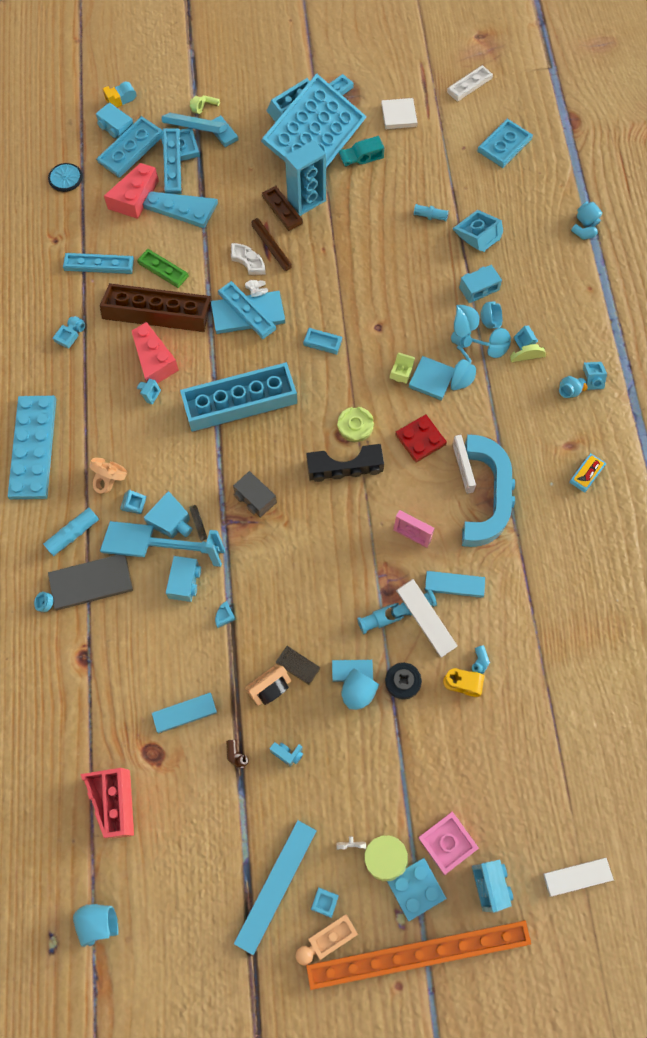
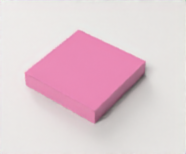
(413, 528)
(448, 843)

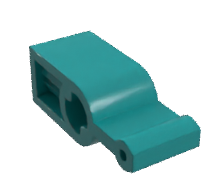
(363, 151)

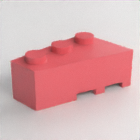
(130, 193)
(153, 355)
(112, 801)

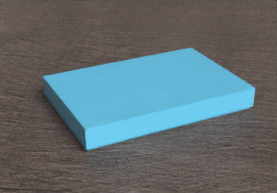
(505, 143)

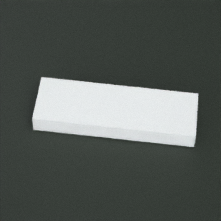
(469, 83)
(464, 464)
(578, 877)

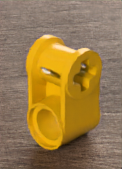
(467, 682)

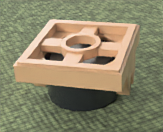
(269, 685)

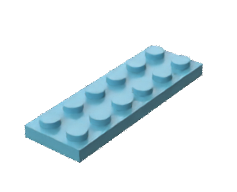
(32, 447)

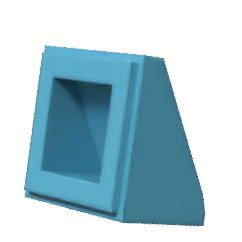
(133, 502)

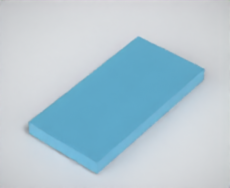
(130, 146)
(228, 320)

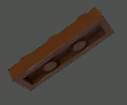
(282, 208)

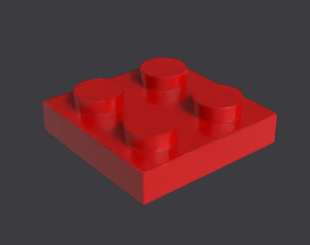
(421, 438)

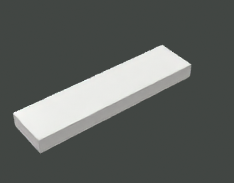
(426, 618)

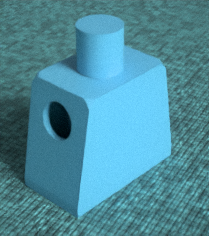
(169, 517)

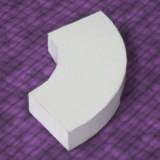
(247, 257)

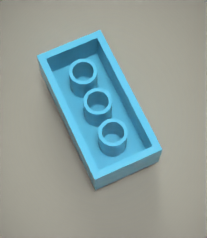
(306, 177)

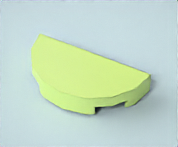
(528, 352)

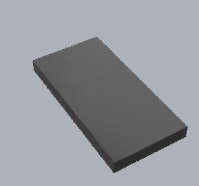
(90, 581)

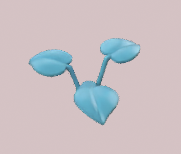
(466, 321)

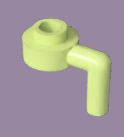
(197, 103)

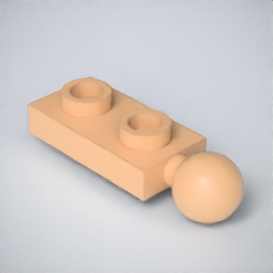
(327, 940)

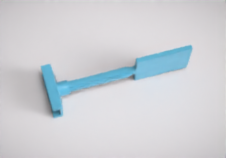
(136, 538)

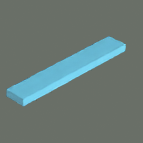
(275, 887)

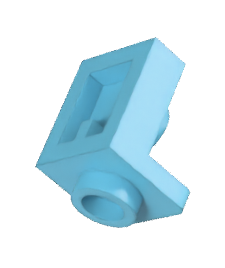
(595, 375)
(282, 752)

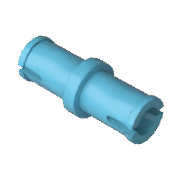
(431, 212)

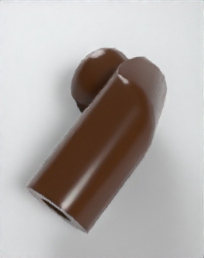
(234, 756)

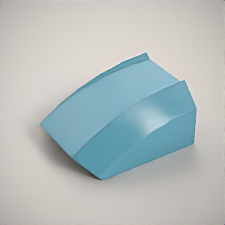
(480, 230)

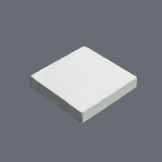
(399, 113)

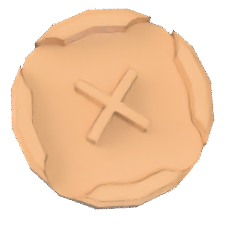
(108, 472)

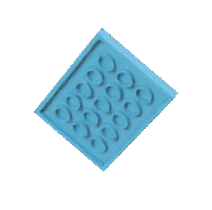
(315, 115)

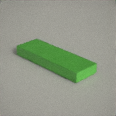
(162, 268)

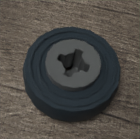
(403, 687)

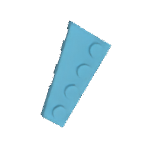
(182, 207)

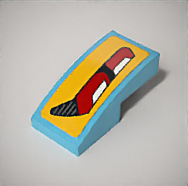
(587, 472)

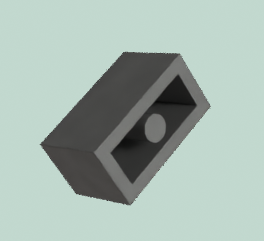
(254, 494)

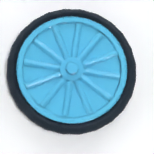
(65, 177)

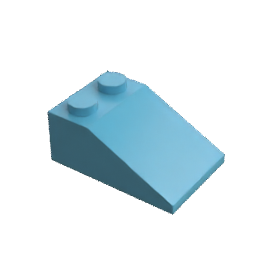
(492, 887)

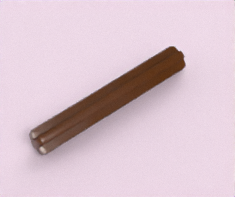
(271, 244)

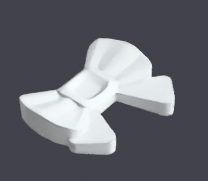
(254, 286)
(343, 845)

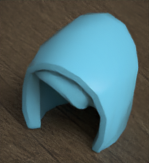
(358, 690)
(95, 923)

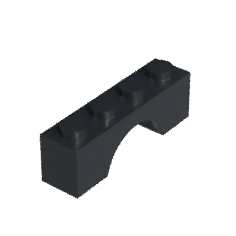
(323, 467)

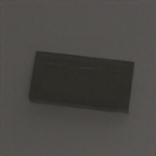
(298, 665)

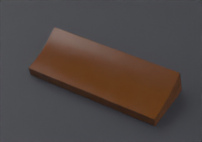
(155, 307)

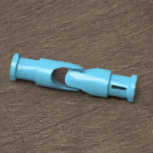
(378, 617)

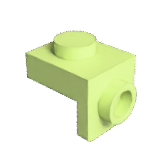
(402, 368)

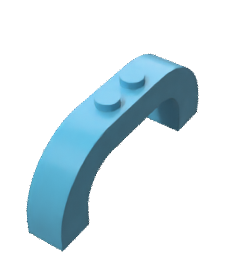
(492, 454)

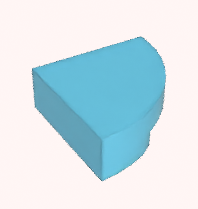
(224, 615)

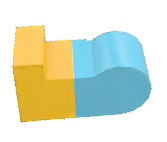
(120, 94)

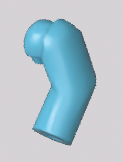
(584, 233)
(482, 662)

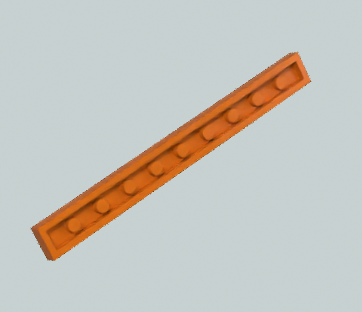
(418, 954)

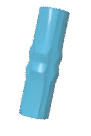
(71, 531)

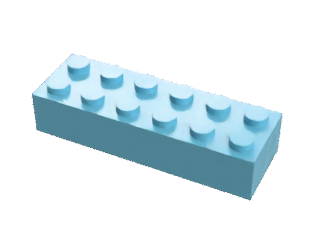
(239, 396)

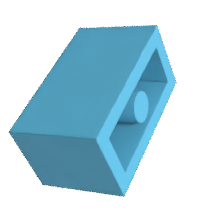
(113, 120)
(480, 283)
(183, 579)

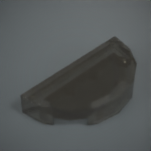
(198, 522)

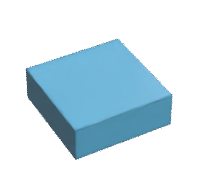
(324, 902)

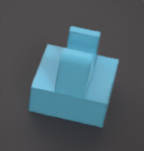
(525, 337)
(149, 390)

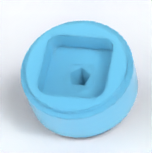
(43, 602)

